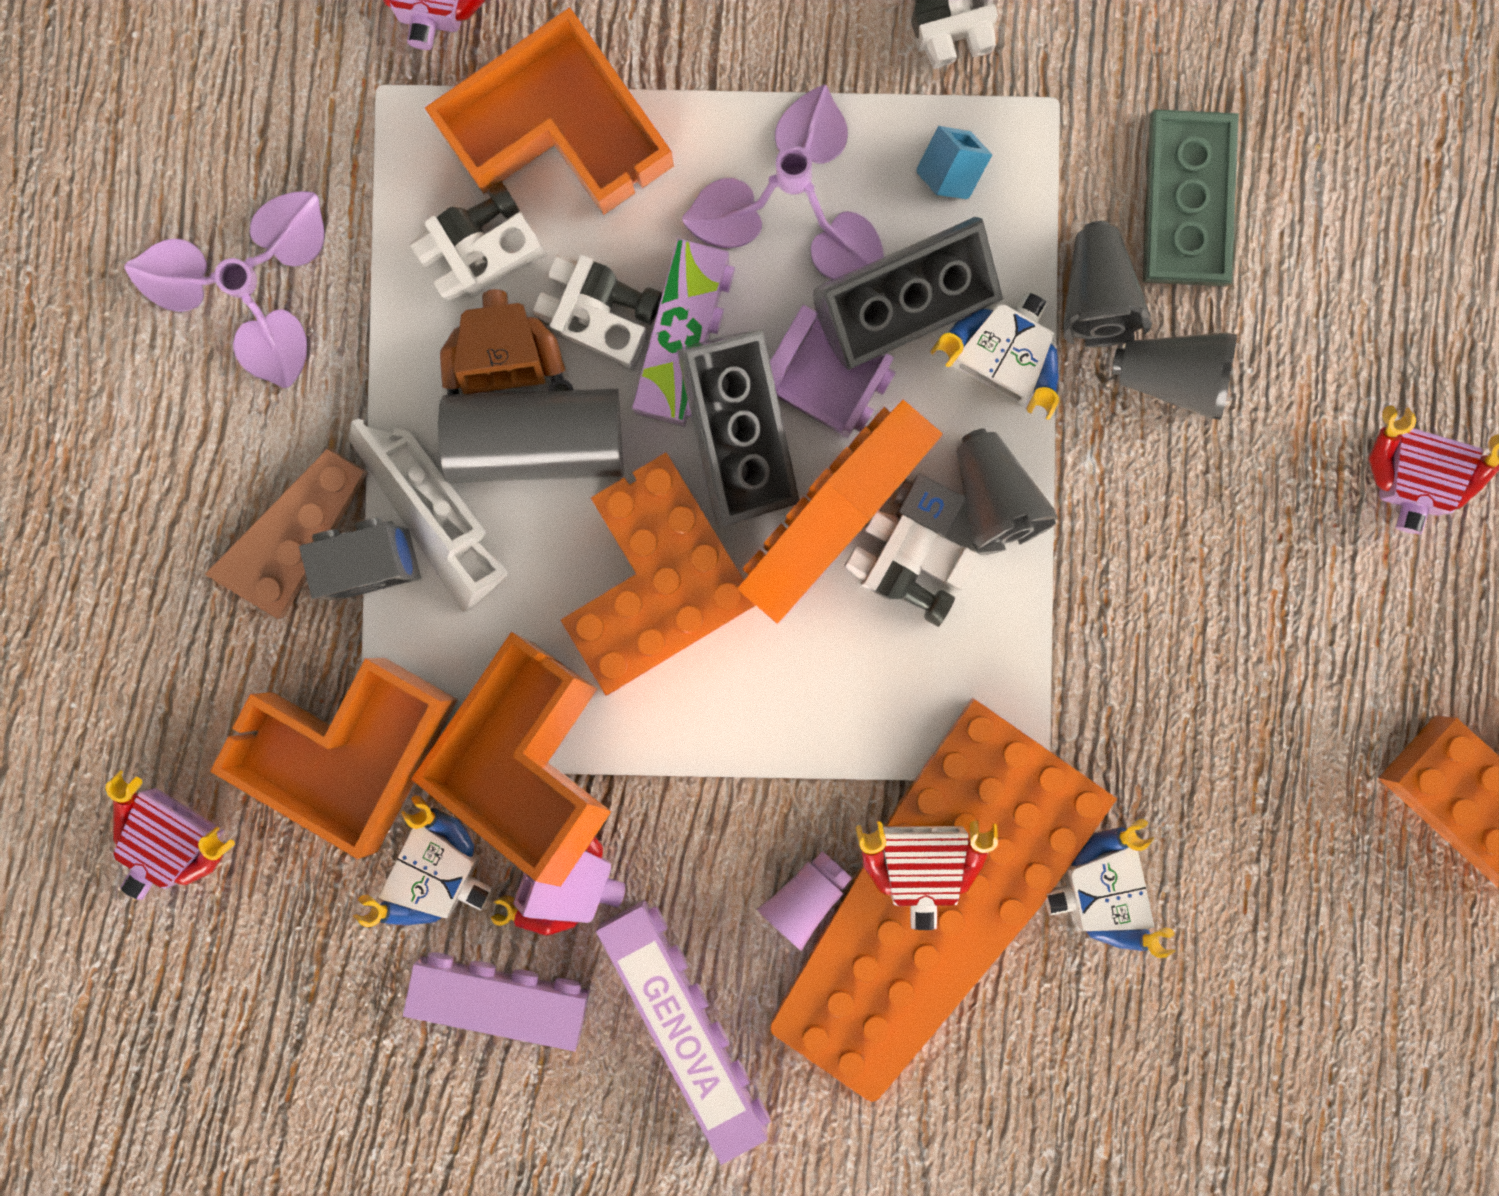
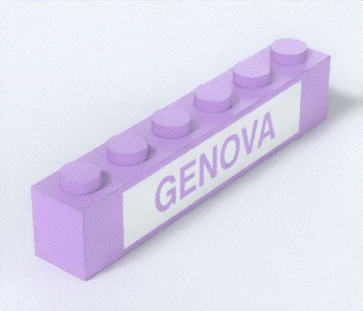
(683, 1031)

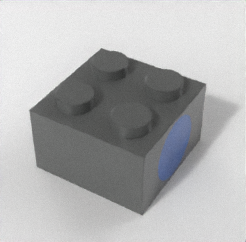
(360, 560)

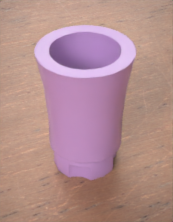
(805, 899)

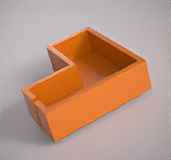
(551, 94)
(838, 509)
(680, 584)
(496, 768)
(345, 775)
(1454, 788)

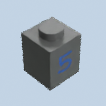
(929, 504)

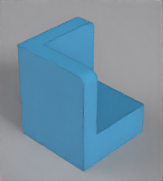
(953, 162)

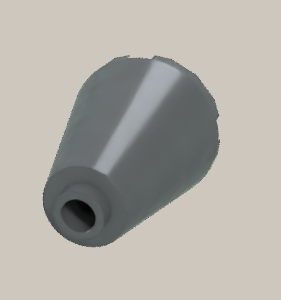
(1103, 290)
(1180, 370)
(999, 494)

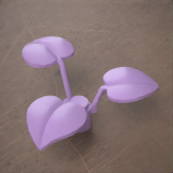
(805, 134)
(175, 269)

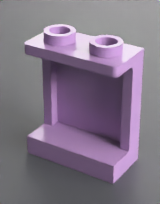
(818, 384)

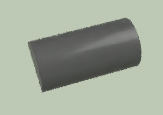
(908, 293)
(738, 426)
(530, 435)

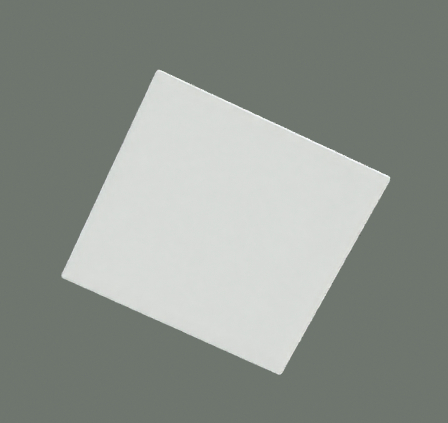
(845, 675)

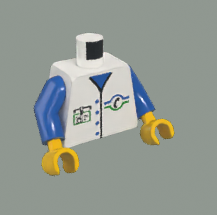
(1007, 352)
(429, 873)
(1110, 892)

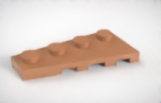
(267, 559)

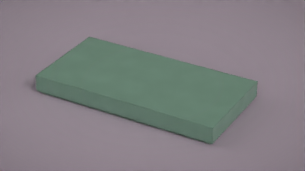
(1190, 197)

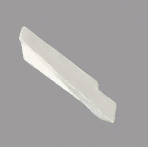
(430, 511)

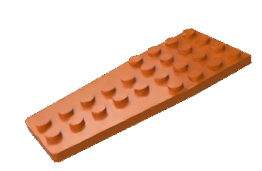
(884, 989)

